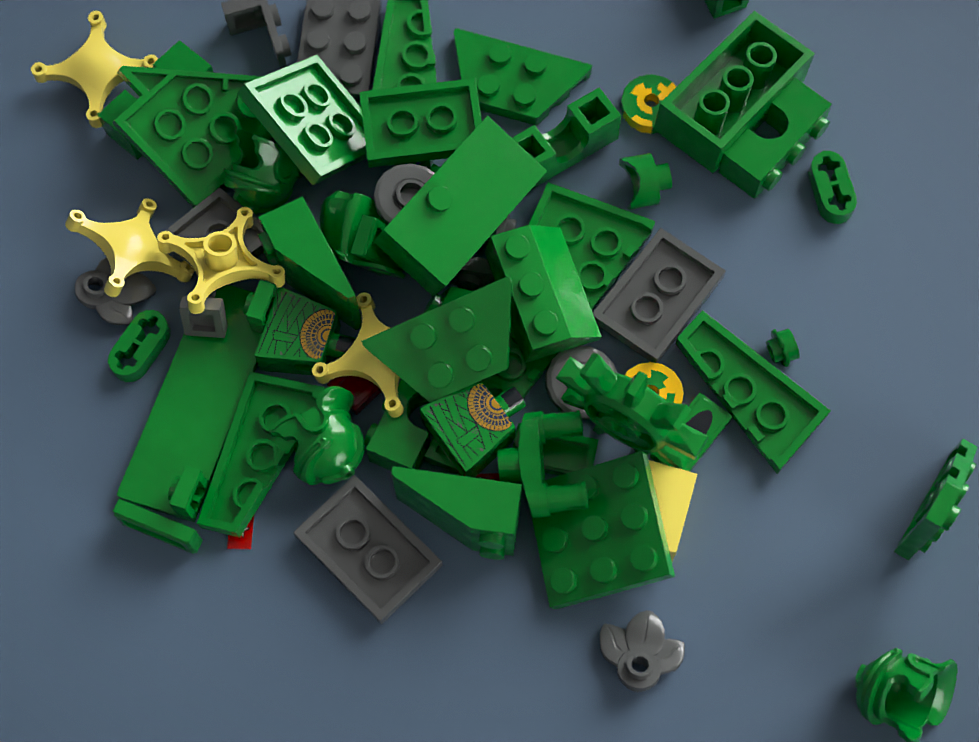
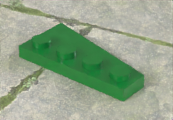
(405, 46)

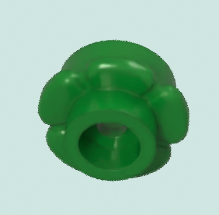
(782, 347)

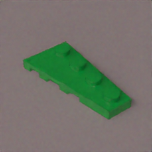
(760, 397)
(250, 454)

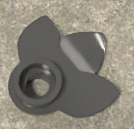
(113, 309)
(641, 644)

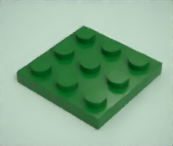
(309, 117)
(612, 543)

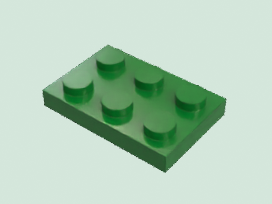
(418, 121)

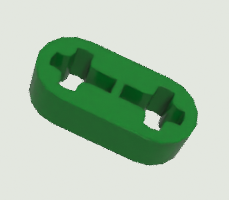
(824, 189)
(142, 347)

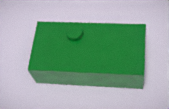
(731, 90)
(460, 206)

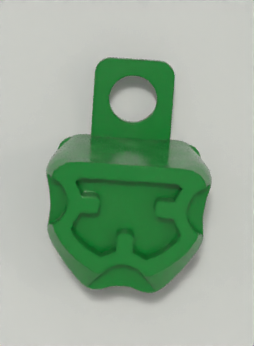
(339, 224)

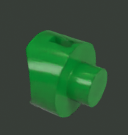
(646, 179)

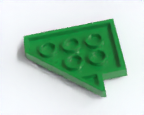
(187, 125)

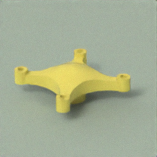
(92, 68)
(129, 246)
(220, 259)
(362, 363)

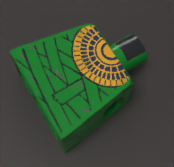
(299, 335)
(472, 425)

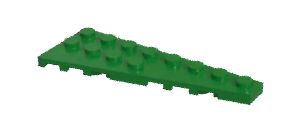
(601, 246)

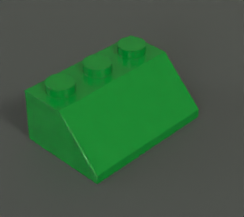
(547, 294)

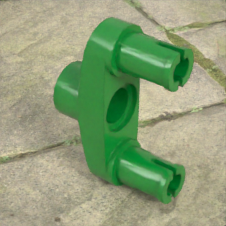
(526, 463)

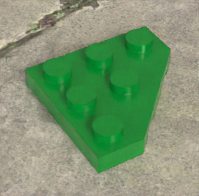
(940, 504)

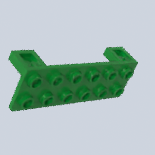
(196, 409)

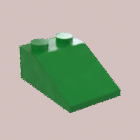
(298, 245)
(470, 509)

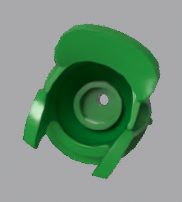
(262, 175)
(326, 438)
(905, 692)

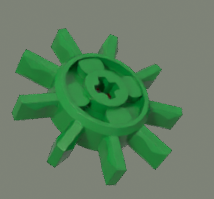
(630, 410)

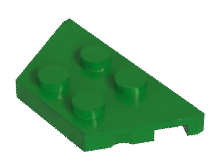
(516, 78)
(450, 343)

